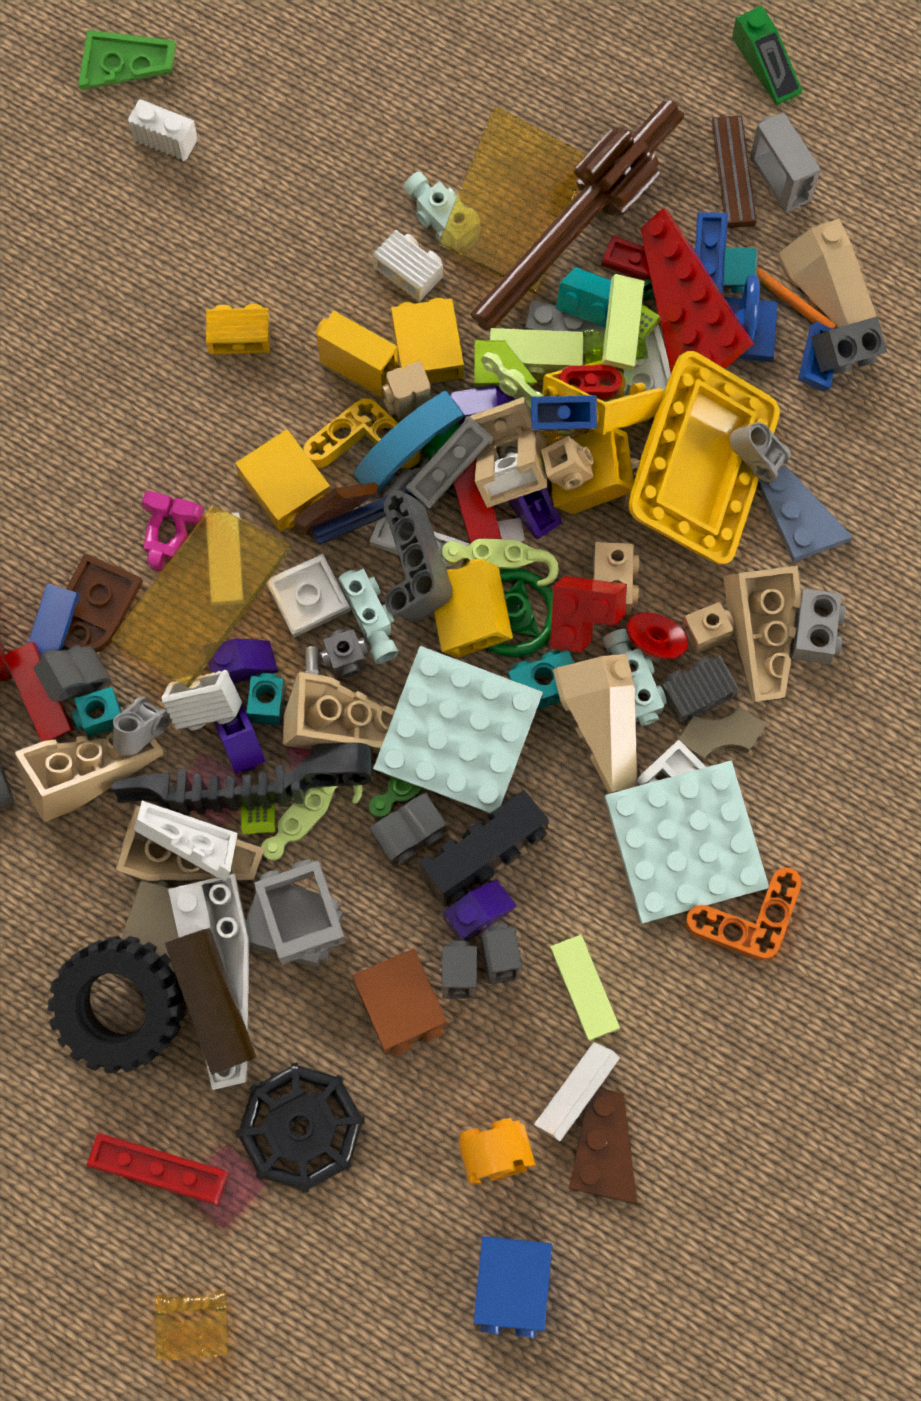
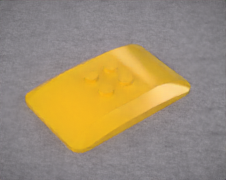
(688, 474)

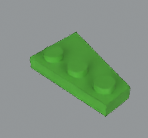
(123, 58)

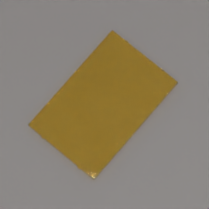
(510, 193)
(201, 595)

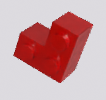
(580, 604)

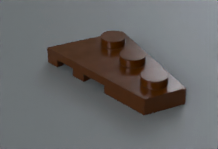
(604, 1151)

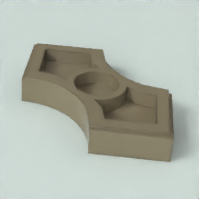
(736, 731)

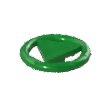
(521, 614)

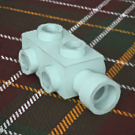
(428, 210)
(370, 614)
(647, 711)

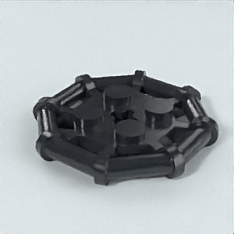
(294, 1146)

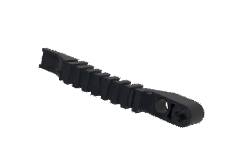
(325, 767)

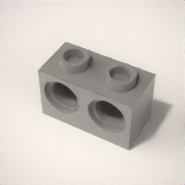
(813, 625)

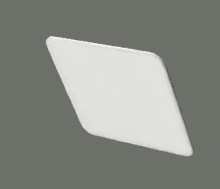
(511, 529)

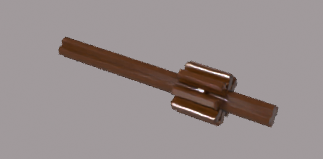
(610, 180)

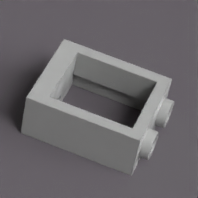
(784, 162)
(310, 943)

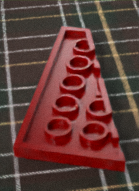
(687, 298)

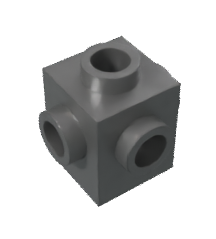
(344, 664)

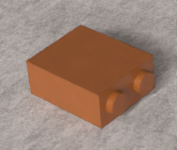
(400, 1002)

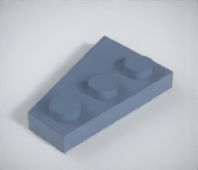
(800, 517)

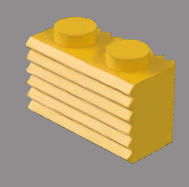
(238, 330)

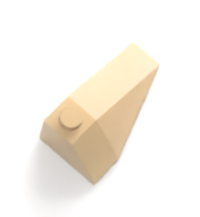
(828, 273)
(764, 620)
(603, 705)
(329, 713)
(74, 773)

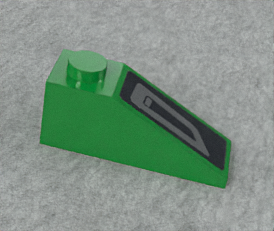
(766, 54)

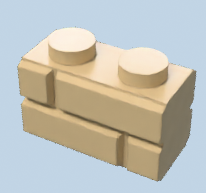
(406, 390)

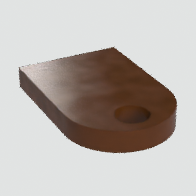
(103, 601)

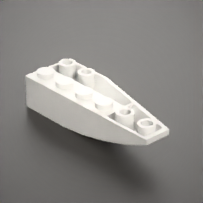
(219, 907)

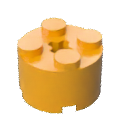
(496, 1152)

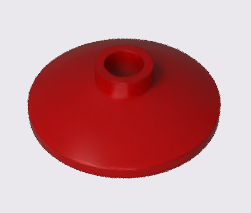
(657, 635)

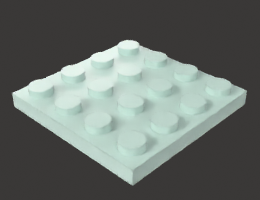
(458, 730)
(686, 842)

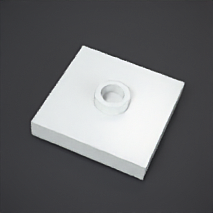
(308, 595)

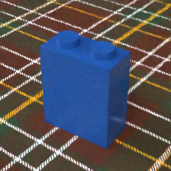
(512, 1286)

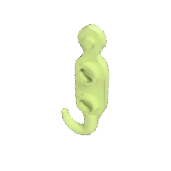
(512, 381)
(502, 553)
(301, 819)

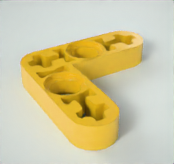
(359, 428)

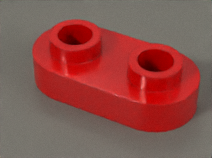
(589, 378)

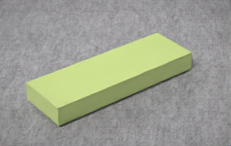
(623, 322)
(584, 988)

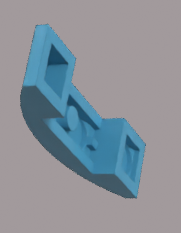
(407, 439)

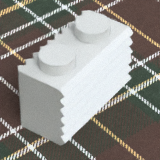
(162, 129)
(408, 265)
(206, 701)

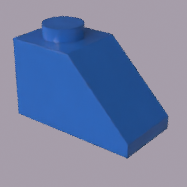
(563, 413)

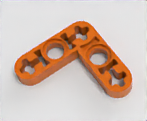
(750, 931)

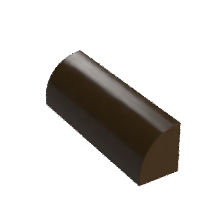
(210, 1000)

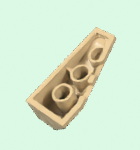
(154, 862)

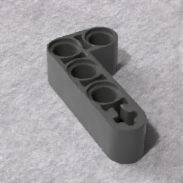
(427, 579)

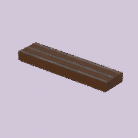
(734, 171)

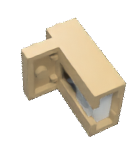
(513, 458)

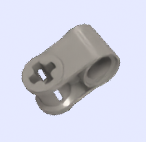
(760, 450)
(138, 726)

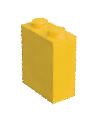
(429, 335)
(356, 352)
(610, 469)
(282, 479)
(476, 611)

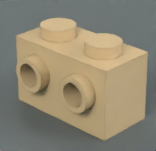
(617, 564)

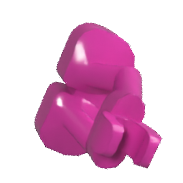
(161, 507)

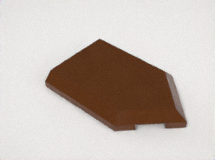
(332, 505)

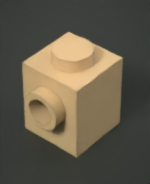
(708, 627)

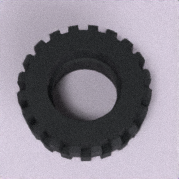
(86, 1034)

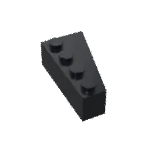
(483, 849)

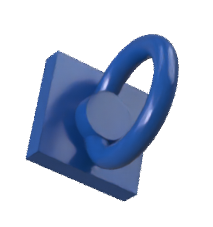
(758, 320)

